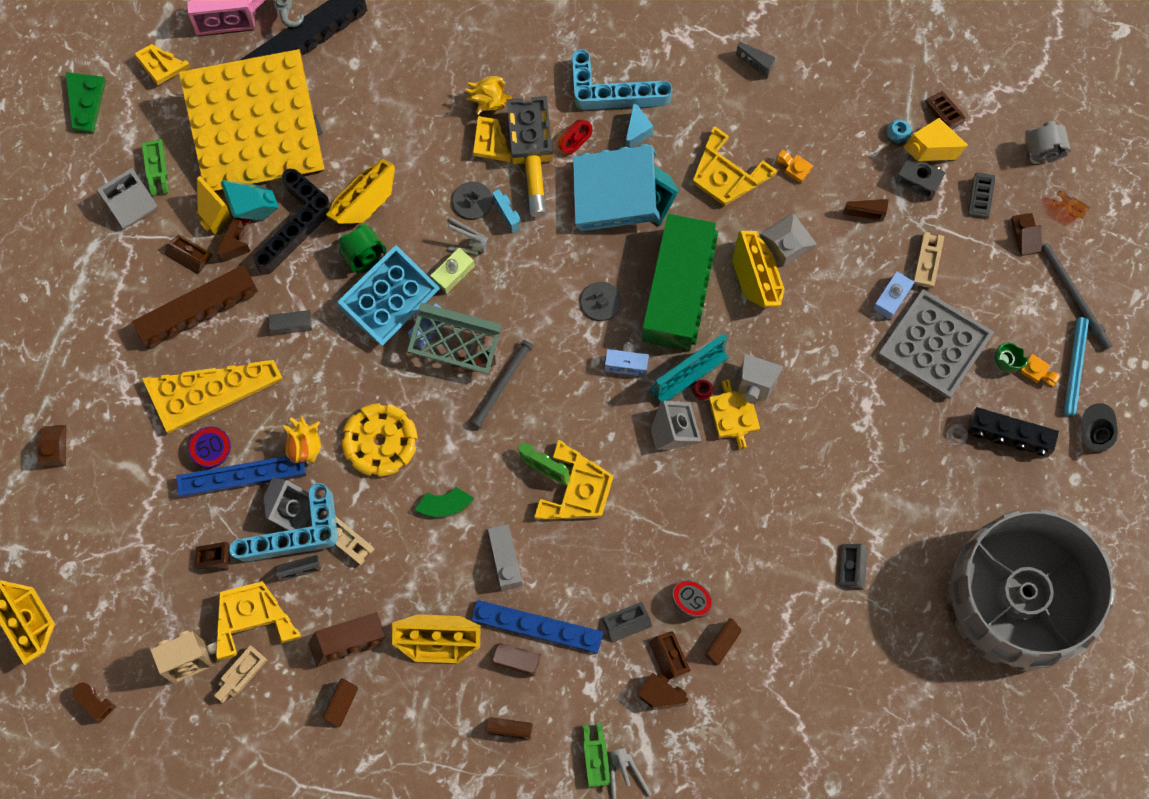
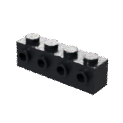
(1012, 432)

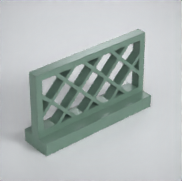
(457, 320)

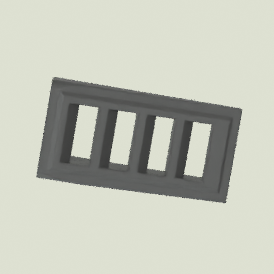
(755, 58)
(982, 182)

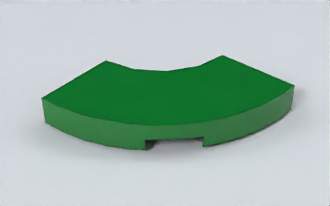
(444, 505)

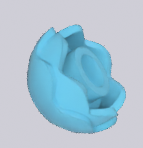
(895, 135)

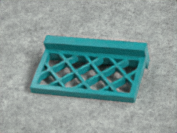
(691, 370)

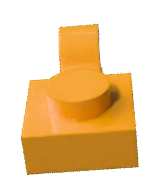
(796, 168)
(1037, 369)

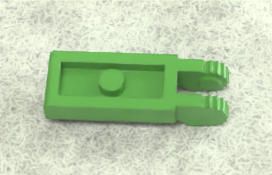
(155, 165)
(544, 464)
(596, 758)

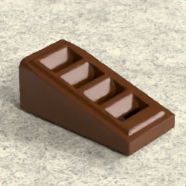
(958, 116)
(867, 209)

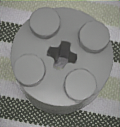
(1047, 142)

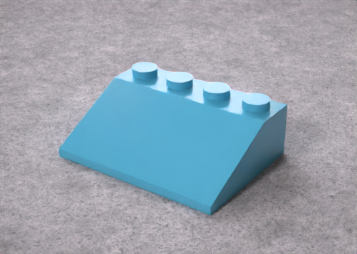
(387, 296)

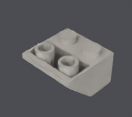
(127, 198)

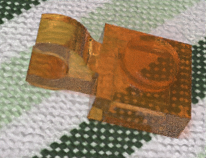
(1074, 206)

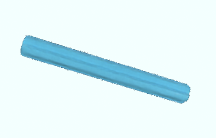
(1076, 366)

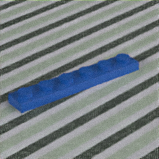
(238, 476)
(537, 626)

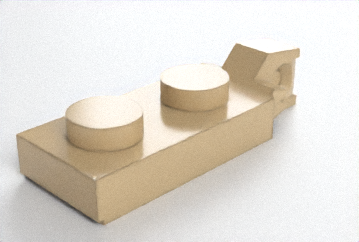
(240, 673)

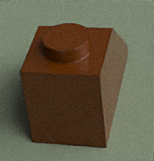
(52, 446)

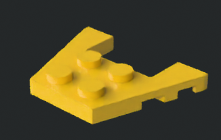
(724, 179)
(585, 492)
(247, 609)

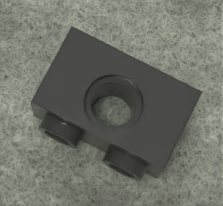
(923, 186)

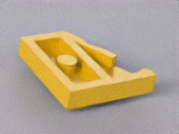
(160, 64)
(490, 141)

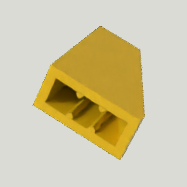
(935, 143)

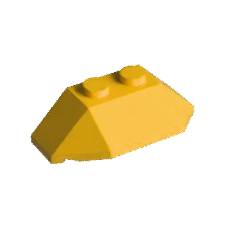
(363, 194)
(757, 270)
(25, 620)
(436, 638)

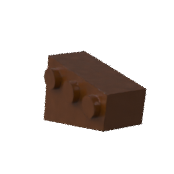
(346, 639)

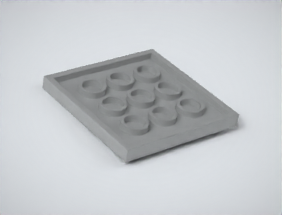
(936, 344)

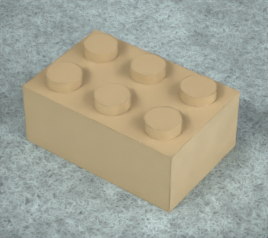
(182, 657)

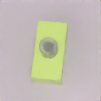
(453, 270)

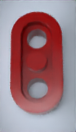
(574, 137)

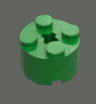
(361, 248)

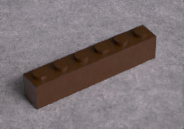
(195, 306)

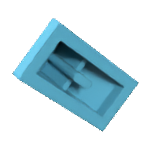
(639, 127)

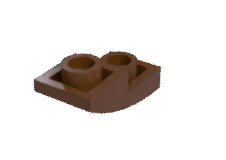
(480, 361)

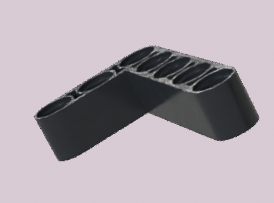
(295, 224)

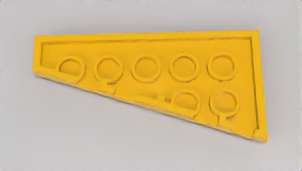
(199, 393)

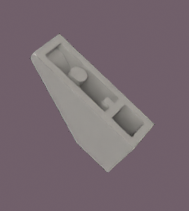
(505, 557)

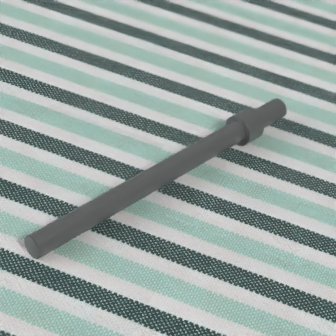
(1097, 329)

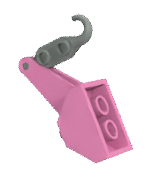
(232, 15)

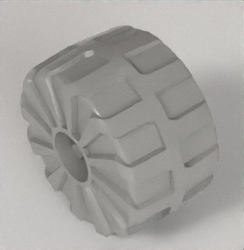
(1056, 564)

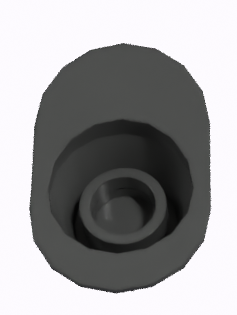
(1099, 427)

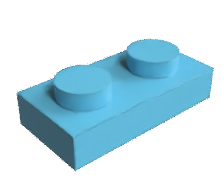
(510, 217)

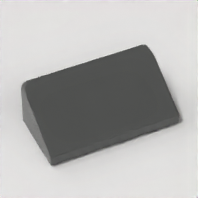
(290, 322)
(853, 566)
(298, 568)
(627, 622)

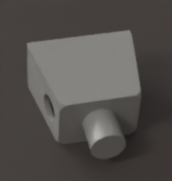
(758, 378)

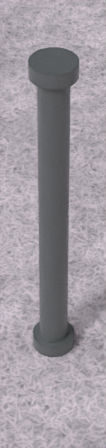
(526, 346)

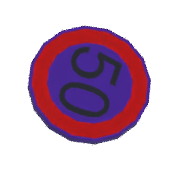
(209, 447)

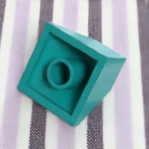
(665, 193)
(249, 200)

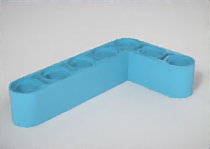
(613, 90)
(294, 536)

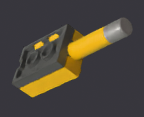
(531, 144)

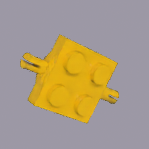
(733, 415)

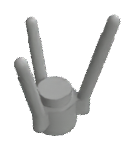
(478, 241)
(620, 761)

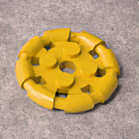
(376, 427)

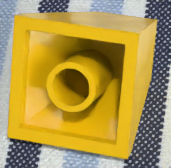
(211, 208)

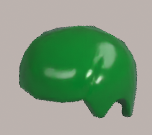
(1010, 357)

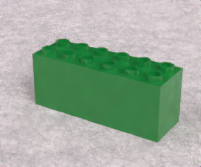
(680, 282)

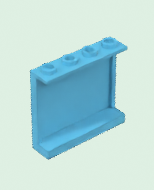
(615, 188)

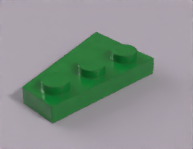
(85, 99)

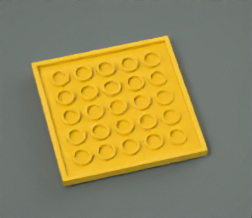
(252, 119)

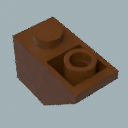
(660, 694)

